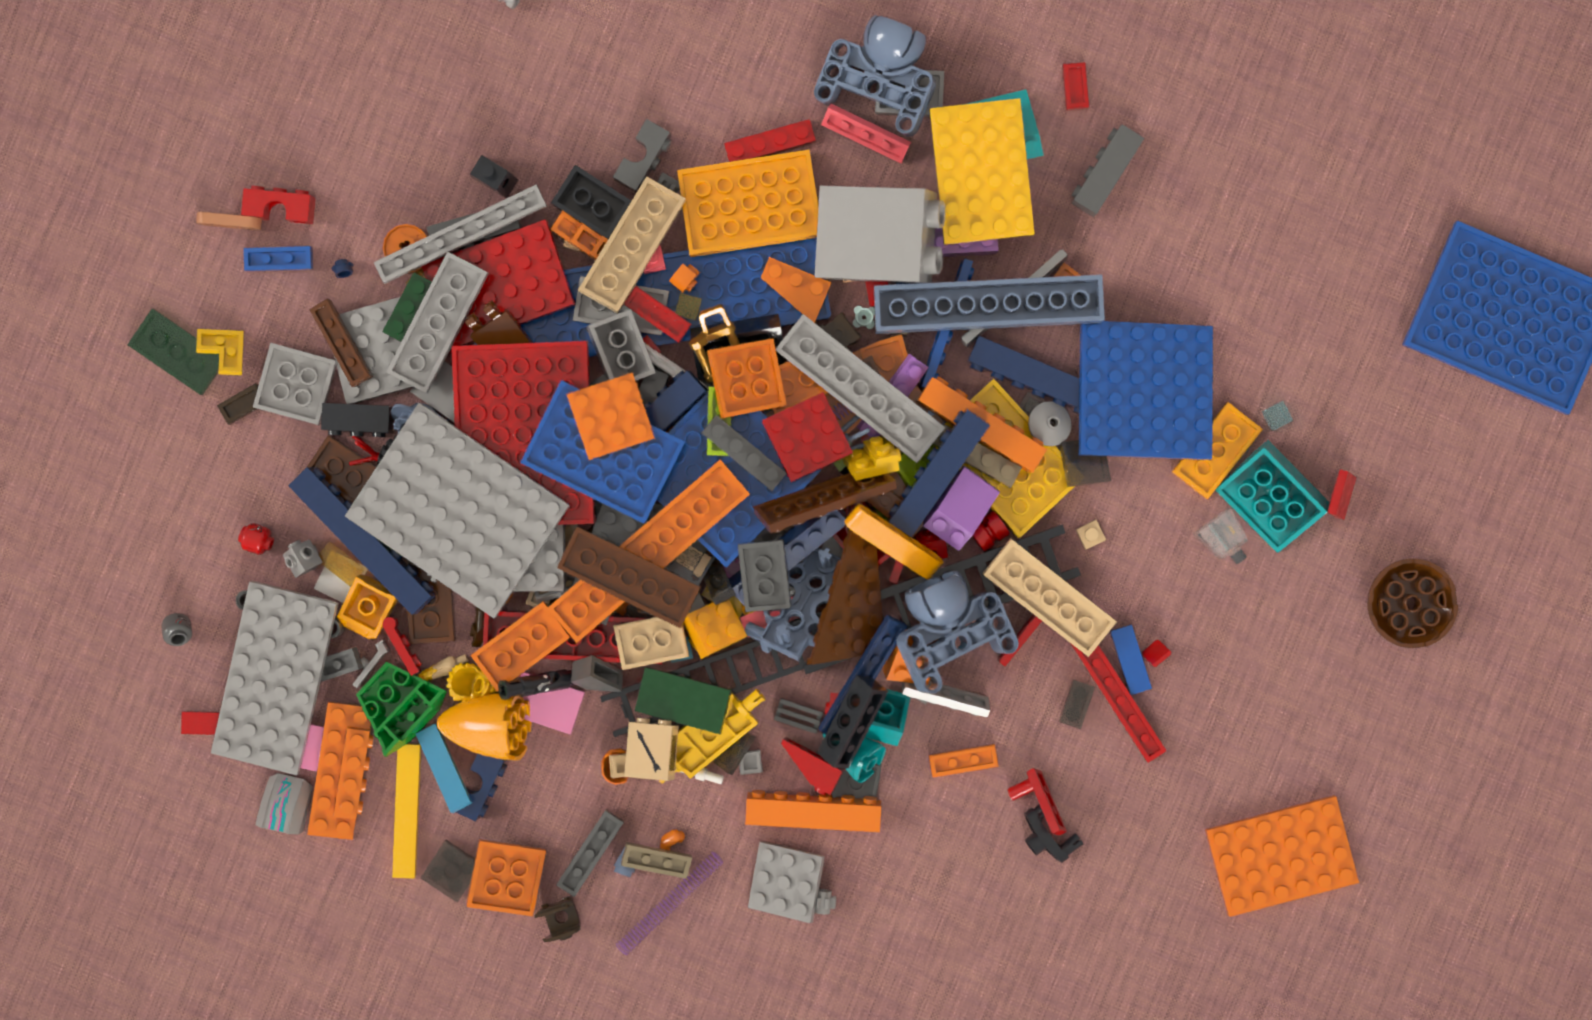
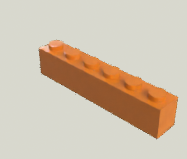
(999, 437)
(813, 811)

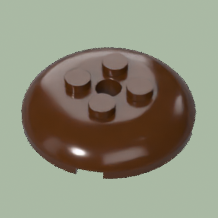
(1433, 608)

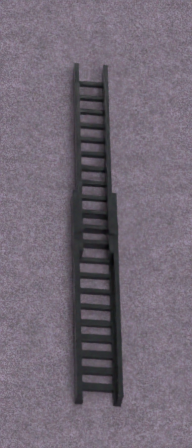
(979, 560)

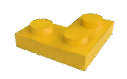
(226, 344)

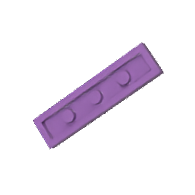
(904, 380)

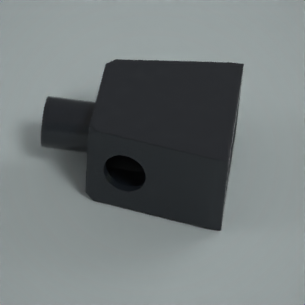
(493, 176)

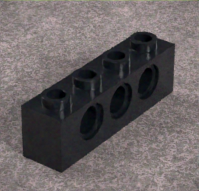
(852, 721)

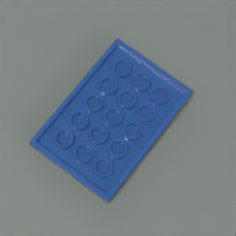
(622, 479)

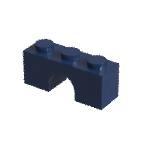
(489, 770)

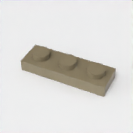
(656, 860)

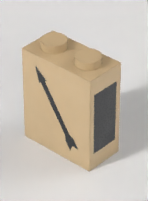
(651, 750)

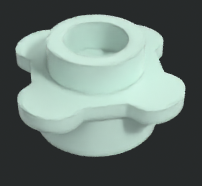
(868, 312)

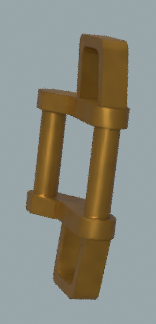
(710, 334)

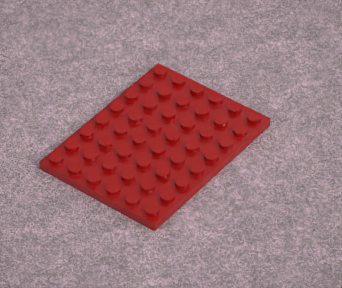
(504, 395)

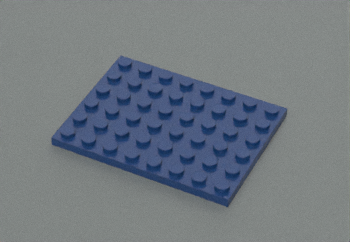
(1507, 318)

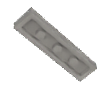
(952, 698)

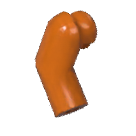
(671, 838)

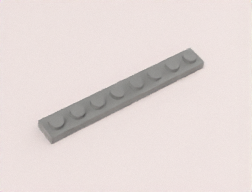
(460, 234)

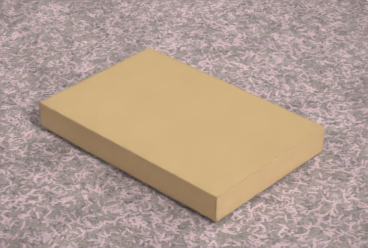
(649, 642)

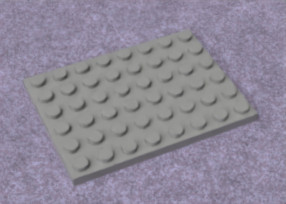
(457, 510)

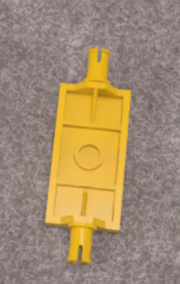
(700, 747)

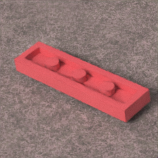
(866, 133)

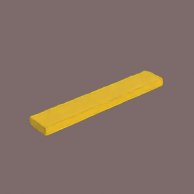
(406, 811)

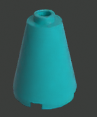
(865, 759)

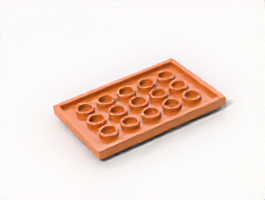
(1282, 856)

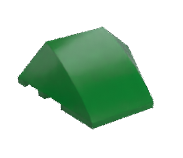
(399, 704)

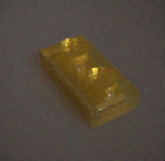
(340, 563)

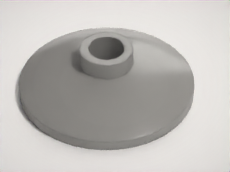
(1040, 424)

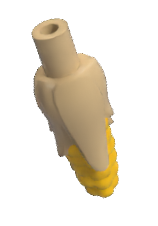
(442, 667)

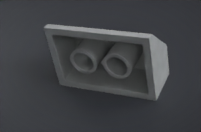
(620, 347)

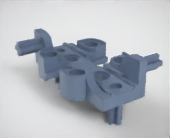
(778, 632)

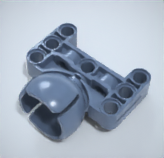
(886, 50)
(942, 615)

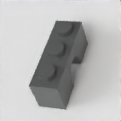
(656, 141)

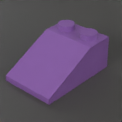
(961, 508)

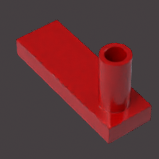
(1037, 783)

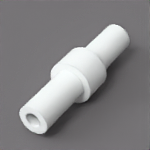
(704, 774)

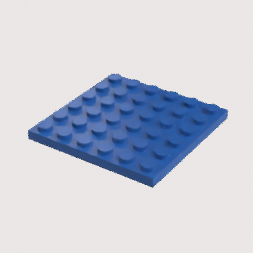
(1146, 390)
(692, 462)

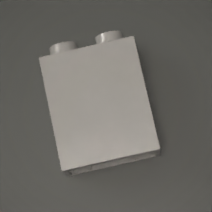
(878, 234)

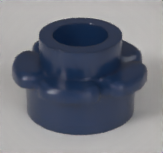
(342, 268)

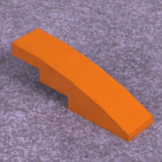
(579, 235)

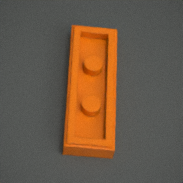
(963, 760)

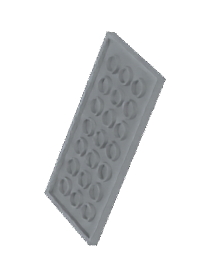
(274, 677)

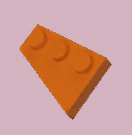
(797, 287)

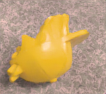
(468, 682)

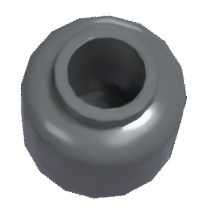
(176, 629)

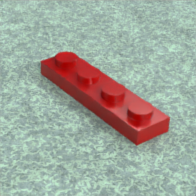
(771, 141)

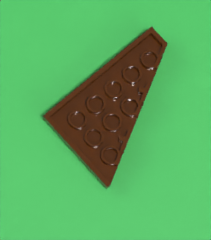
(852, 606)

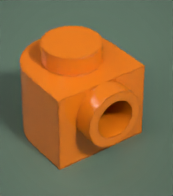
(685, 278)

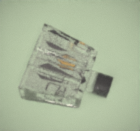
(1223, 536)

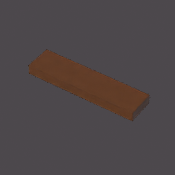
(341, 342)

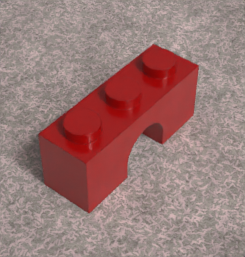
(259, 202)

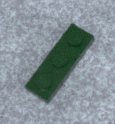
(407, 307)

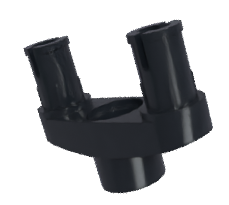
(1042, 840)

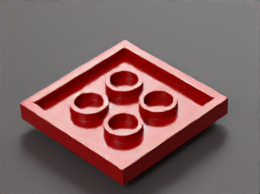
(807, 437)

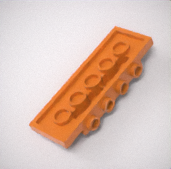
(340, 771)

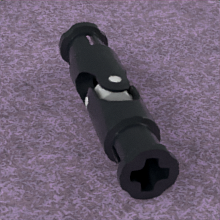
(535, 684)

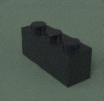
(356, 419)

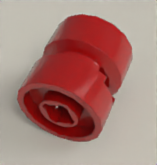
(990, 530)

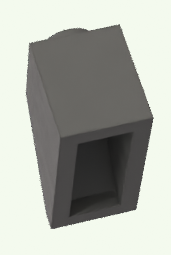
(597, 675)

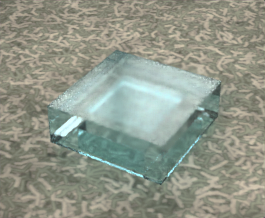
(1277, 416)

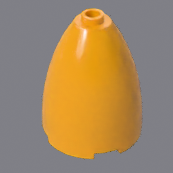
(489, 726)

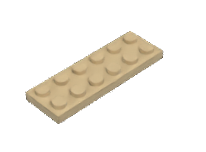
(632, 245)
(1049, 597)

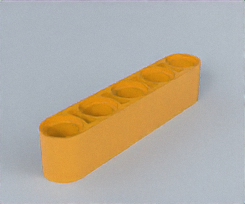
(893, 541)

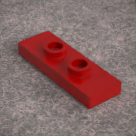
(657, 314)

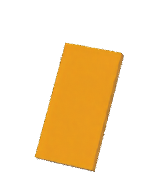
(1230, 439)

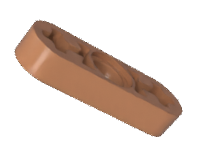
(228, 221)

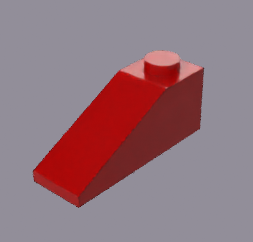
(814, 767)

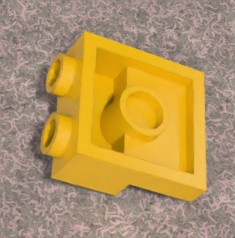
(874, 460)

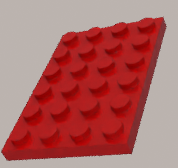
(521, 277)

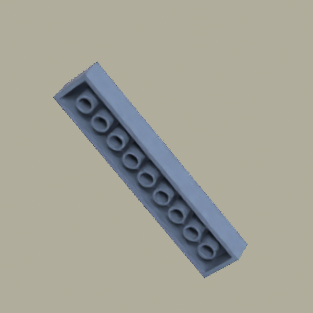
(989, 304)

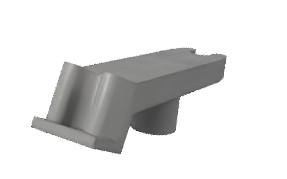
(370, 665)

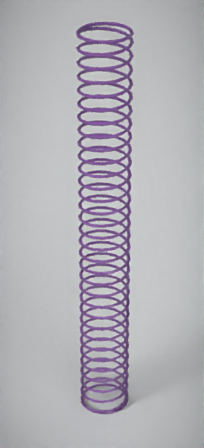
(623, 946)

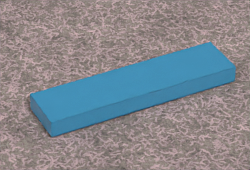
(444, 768)

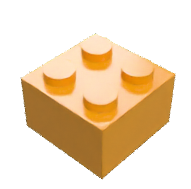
(714, 628)

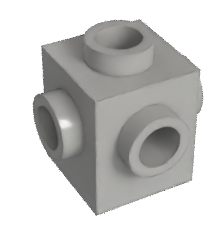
(302, 557)

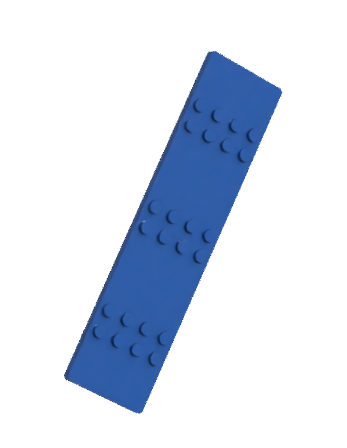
(723, 279)

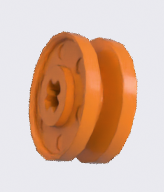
(400, 237)

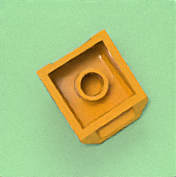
(366, 607)

